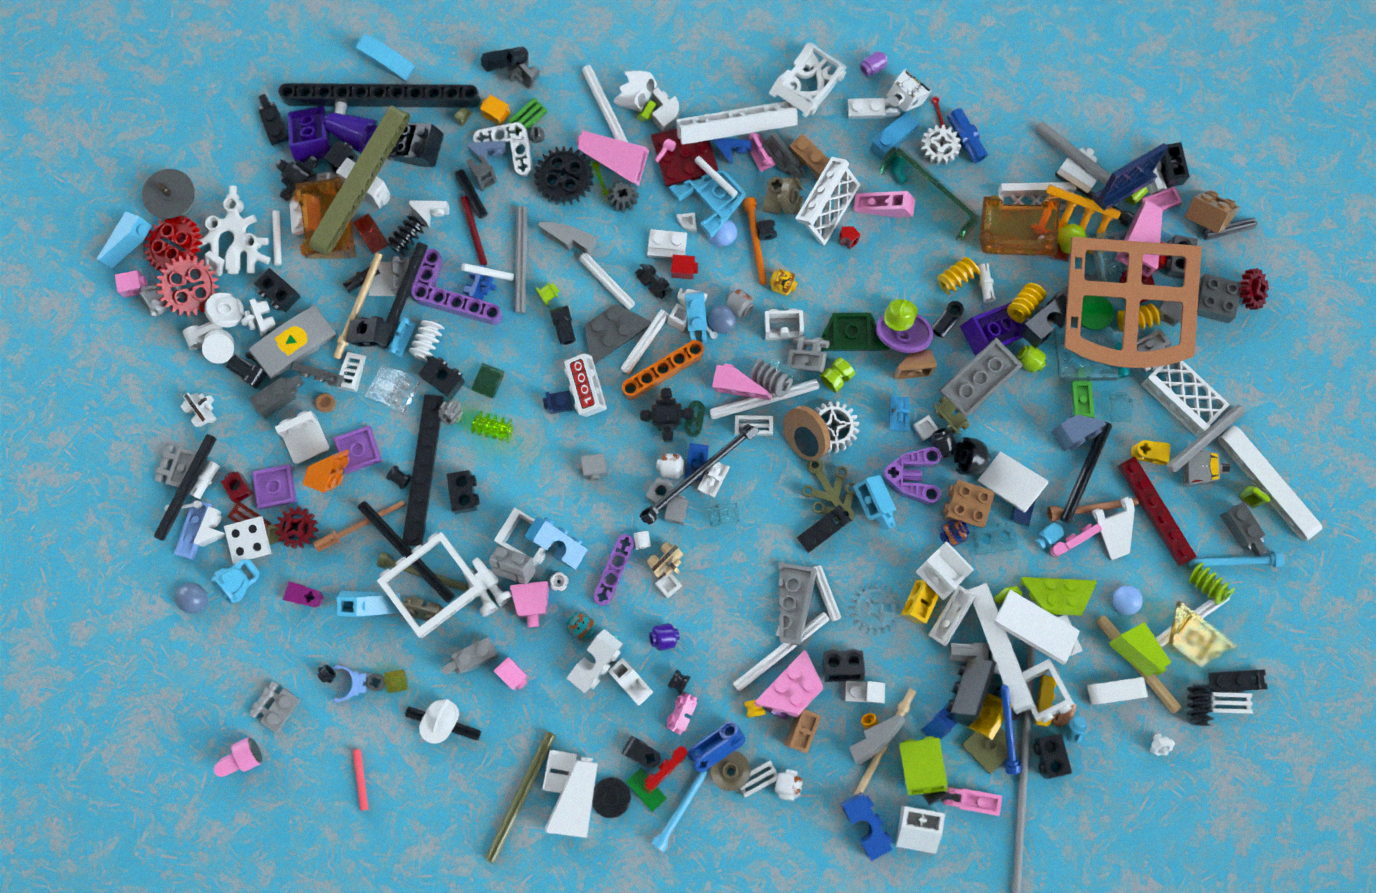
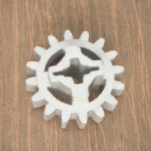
(933, 148)

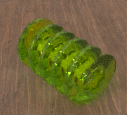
(492, 427)

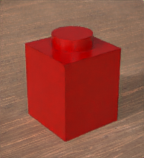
(683, 267)

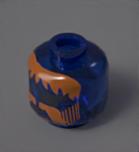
(954, 532)

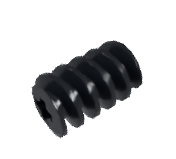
(405, 234)
(1199, 705)

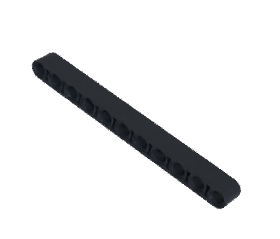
(372, 90)

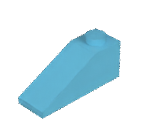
(124, 239)

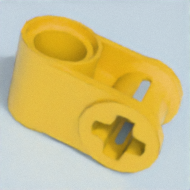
(1154, 452)

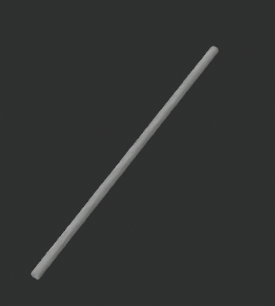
(1019, 840)

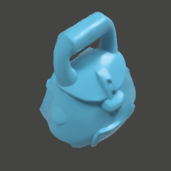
(233, 582)

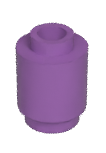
(873, 64)

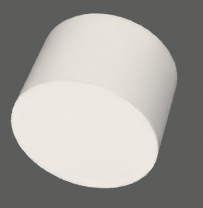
(218, 346)

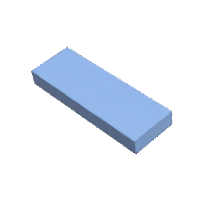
(186, 546)

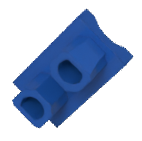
(480, 286)

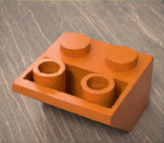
(327, 472)

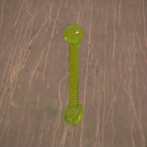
(595, 164)

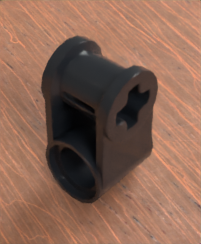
(638, 750)

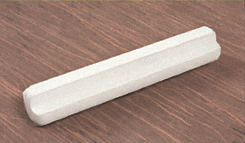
(826, 594)

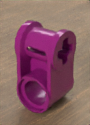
(300, 594)

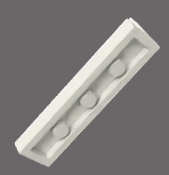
(1031, 190)

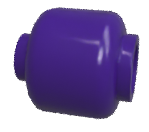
(664, 637)

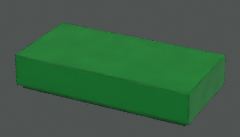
(651, 800)

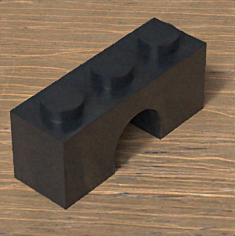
(1036, 329)

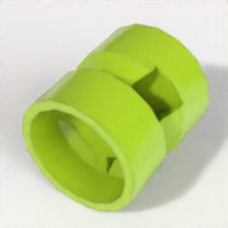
(837, 374)

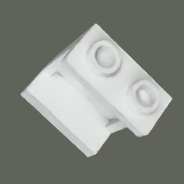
(944, 570)

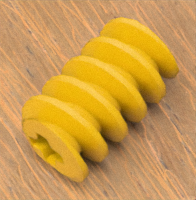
(956, 274)
(1026, 302)
(1147, 314)

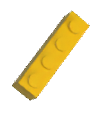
(1045, 697)

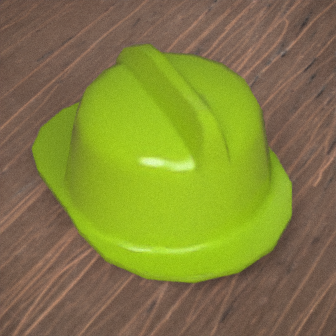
(900, 314)

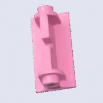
(758, 153)
(684, 704)

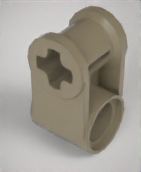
(770, 202)

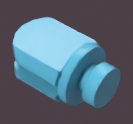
(1049, 536)
(1076, 729)

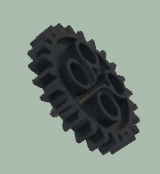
(558, 190)

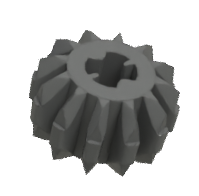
(620, 190)

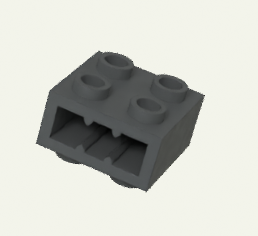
(1218, 298)

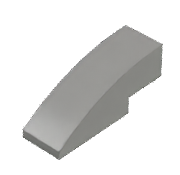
(568, 236)
(877, 739)

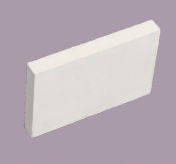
(1012, 482)

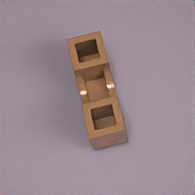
(809, 155)

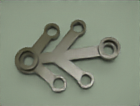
(832, 493)

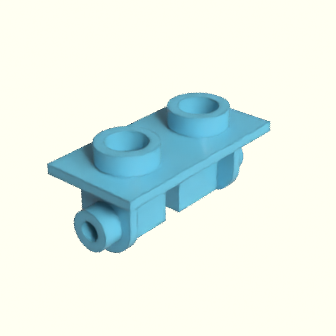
(400, 337)

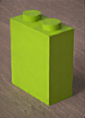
(923, 766)

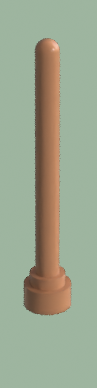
(1054, 512)

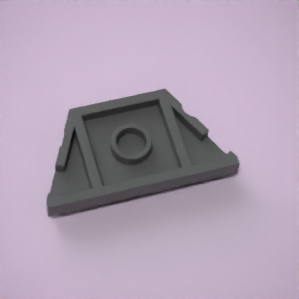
(612, 330)

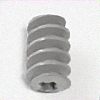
(770, 378)

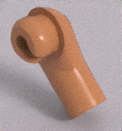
(1063, 719)

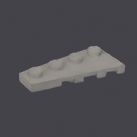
(796, 590)

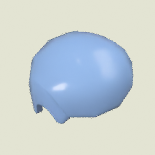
(724, 235)
(1127, 600)

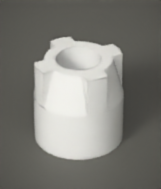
(642, 540)

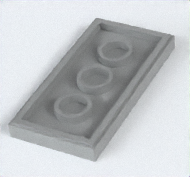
(981, 377)

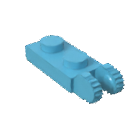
(696, 314)

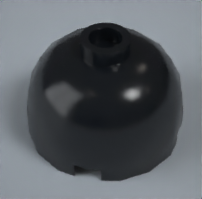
(971, 456)

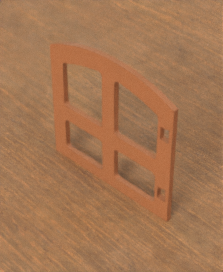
(1133, 292)

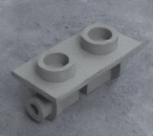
(399, 268)

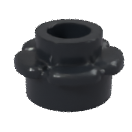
(326, 674)

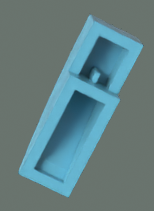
(384, 57)

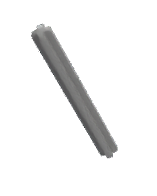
(1074, 153)
(521, 250)
(1204, 439)

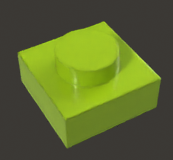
(647, 111)

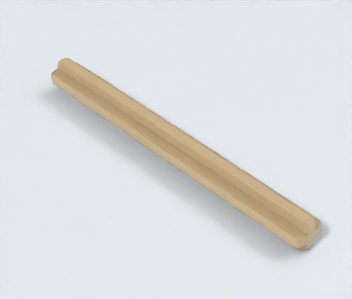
(1152, 680)

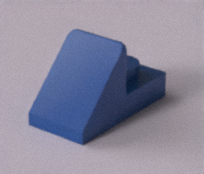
(728, 146)
(696, 457)
(939, 725)

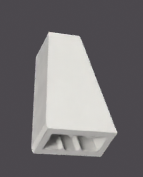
(574, 804)

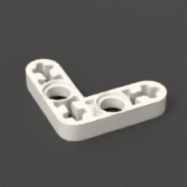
(515, 141)

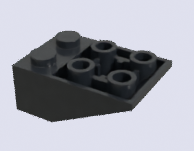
(418, 145)

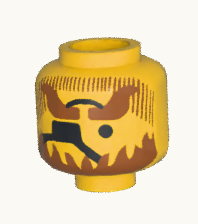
(783, 282)

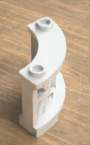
(801, 99)

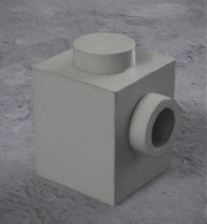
(593, 466)

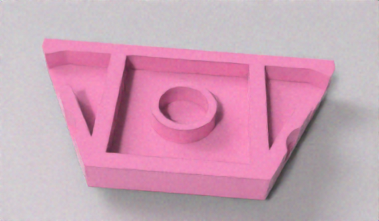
(793, 688)

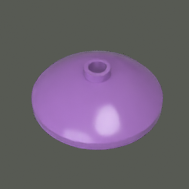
(908, 341)

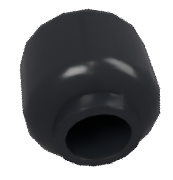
(944, 441)

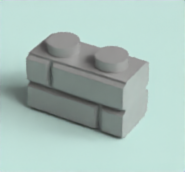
(512, 565)

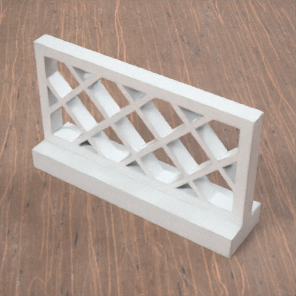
(821, 196)
(1177, 403)

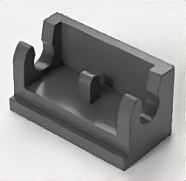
(482, 174)

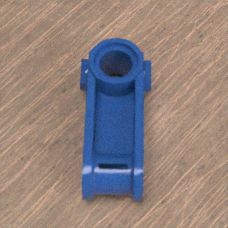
(716, 746)

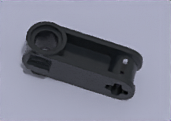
(504, 58)

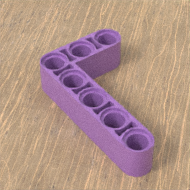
(449, 297)

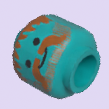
(581, 626)

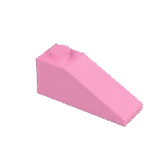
(888, 204)
(732, 381)

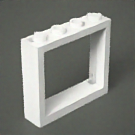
(448, 611)

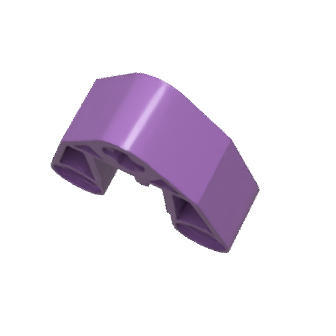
(913, 491)

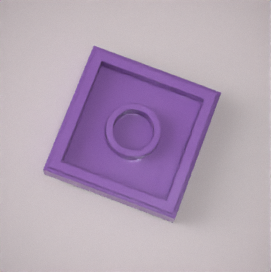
(361, 447)
(274, 486)

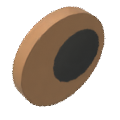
(806, 433)

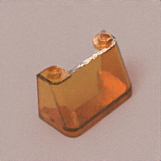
(315, 200)
(1020, 227)

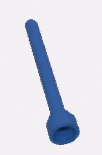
(1012, 765)

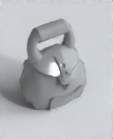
(151, 299)

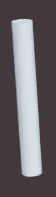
(715, 176)
(276, 237)
(486, 271)

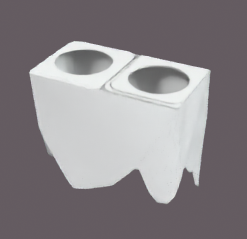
(637, 91)

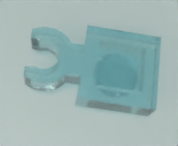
(792, 373)

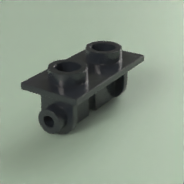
(648, 275)

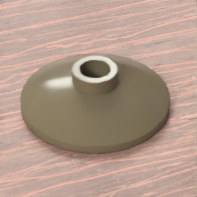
(733, 761)

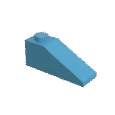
(894, 135)

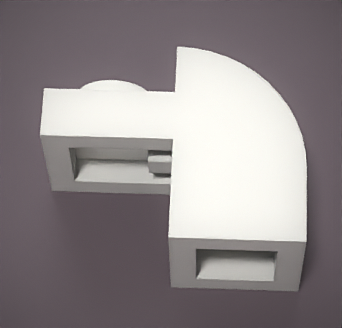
(668, 113)
(630, 681)

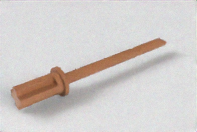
(334, 537)

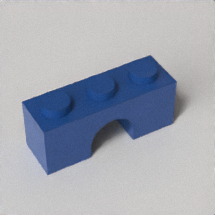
(875, 841)

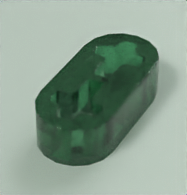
(699, 419)

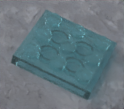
(1076, 368)

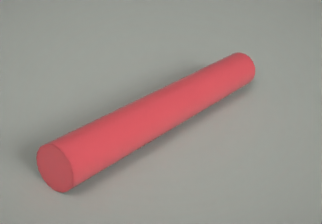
(360, 780)

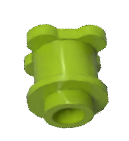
(547, 292)

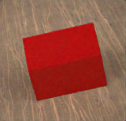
(849, 236)

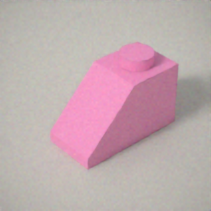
(512, 674)

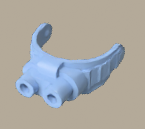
(358, 683)

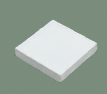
(1077, 175)

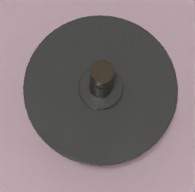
(168, 194)

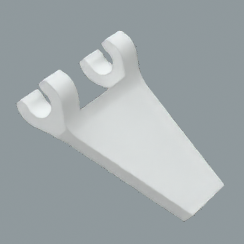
(1117, 529)

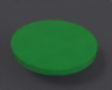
(1096, 312)

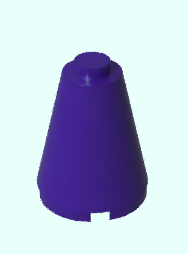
(350, 129)

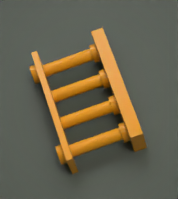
(1090, 208)

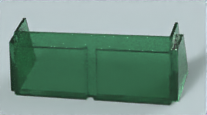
(971, 223)

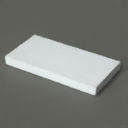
(1036, 627)

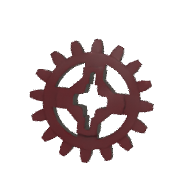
(1254, 288)
(302, 522)

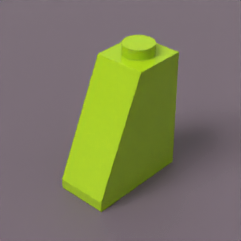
(1142, 650)

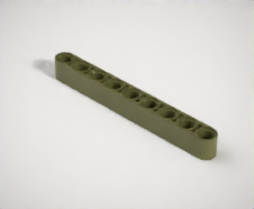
(359, 181)

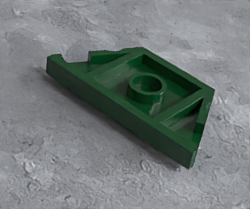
(852, 333)

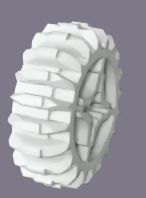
(832, 411)

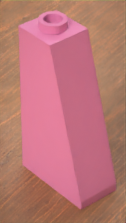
(617, 155)
(1145, 228)

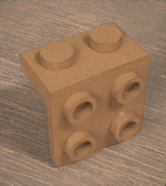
(968, 504)

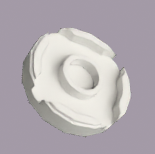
(224, 310)

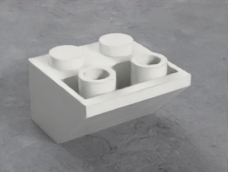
(920, 829)

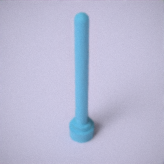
(1275, 559)
(662, 840)

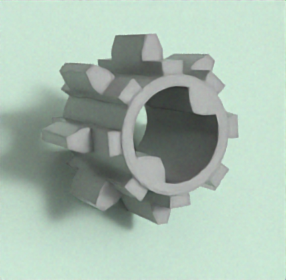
(450, 412)

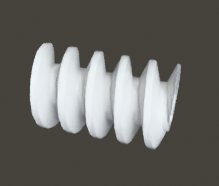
(425, 340)

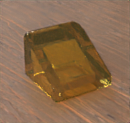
(396, 681)

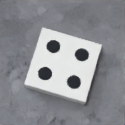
(247, 539)

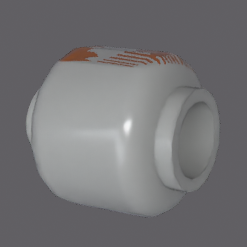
(740, 303)

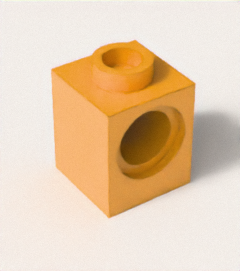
(495, 110)

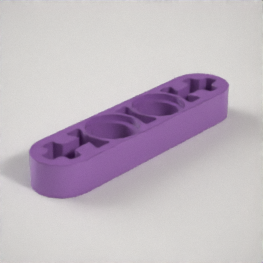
(611, 569)

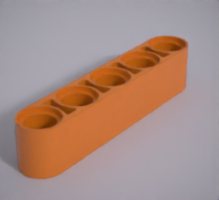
(668, 362)

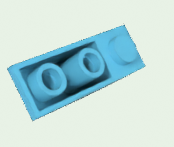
(365, 603)

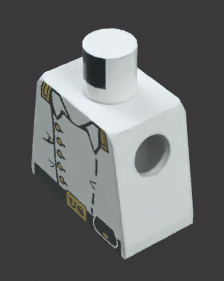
(908, 92)

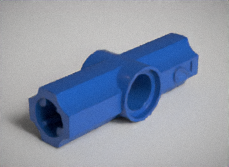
(968, 134)

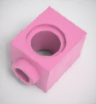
(130, 283)

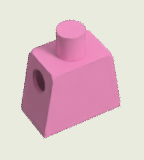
(531, 601)

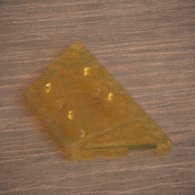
(1196, 637)

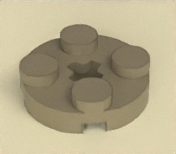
(790, 197)

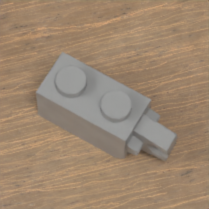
(471, 657)

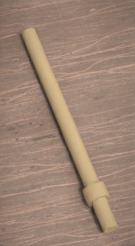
(358, 304)
(903, 707)

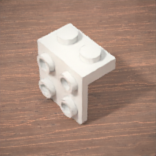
(303, 436)

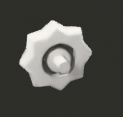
(1161, 745)

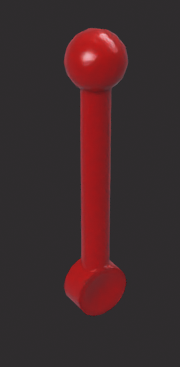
(935, 100)

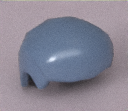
(722, 319)
(191, 598)

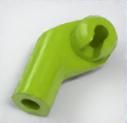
(1000, 597)

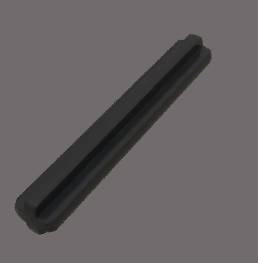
(459, 729)

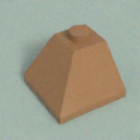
(916, 365)

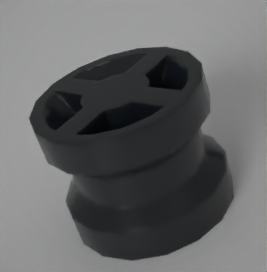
(766, 230)
(679, 681)

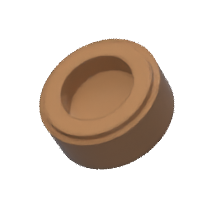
(325, 403)

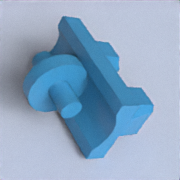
(899, 414)

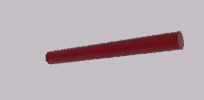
(473, 230)

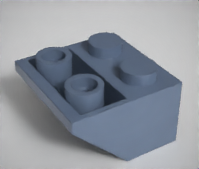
(1077, 429)

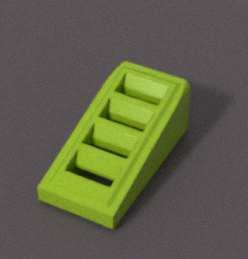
(1254, 496)

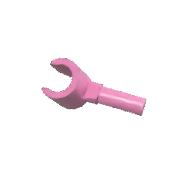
(668, 145)

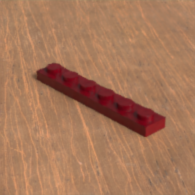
(1157, 511)

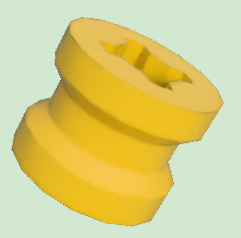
(752, 710)

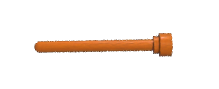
(749, 206)

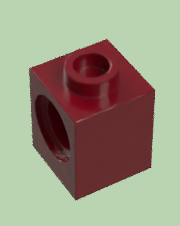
(242, 492)

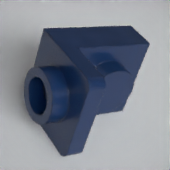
(557, 402)

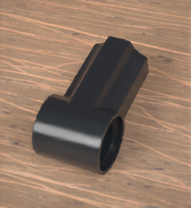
(562, 320)
(947, 320)
(249, 372)

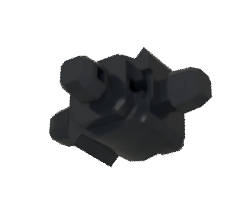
(296, 173)
(667, 414)

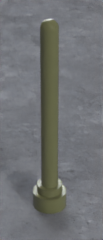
(385, 561)

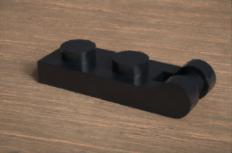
(823, 529)
(1237, 680)

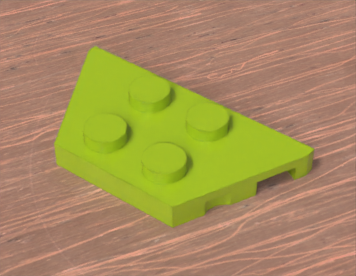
(1060, 595)

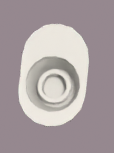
(439, 721)

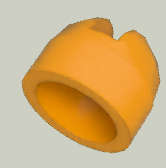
(869, 717)

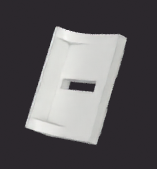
(560, 761)

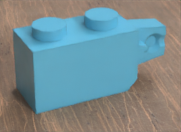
(876, 501)

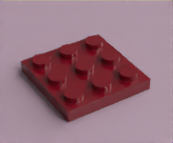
(680, 164)

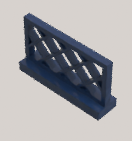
(1129, 178)

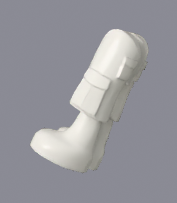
(490, 582)

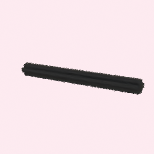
(405, 288)
(1085, 474)
(185, 487)

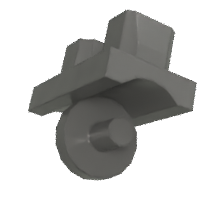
(523, 74)

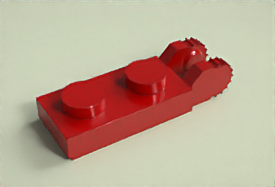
(666, 768)

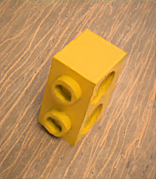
(920, 603)

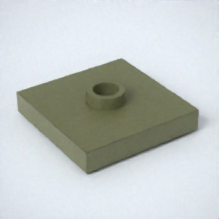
(988, 752)

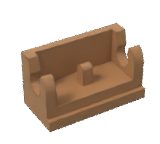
(802, 731)

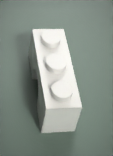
(604, 649)

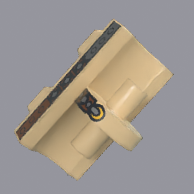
(668, 562)

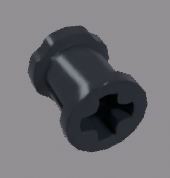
(398, 477)

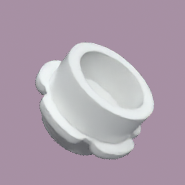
(559, 576)

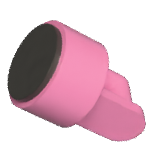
(244, 757)

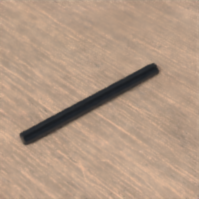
(405, 551)

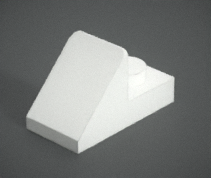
(424, 209)
(207, 532)
(865, 691)

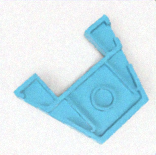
(714, 197)

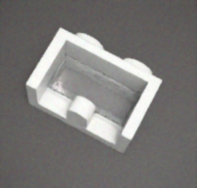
(783, 324)

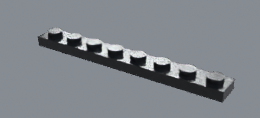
(423, 471)

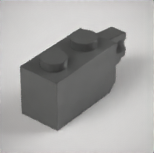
(276, 395)
(1245, 528)

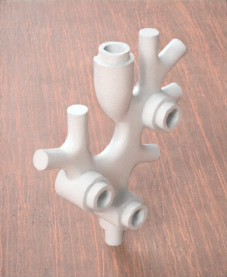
(242, 242)

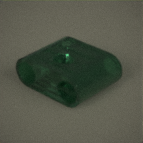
(488, 380)

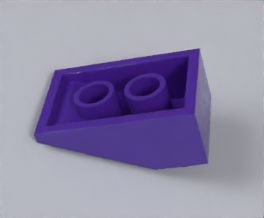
(308, 134)
(991, 324)

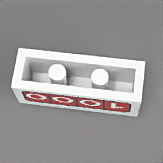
(584, 385)

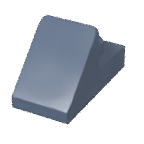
(487, 149)

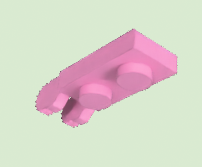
(1073, 540)
(976, 801)

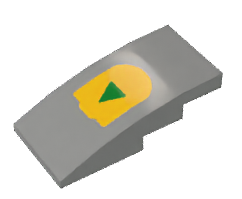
(292, 342)

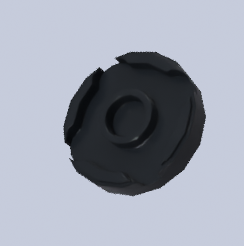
(611, 797)

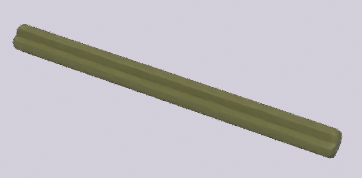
(520, 797)

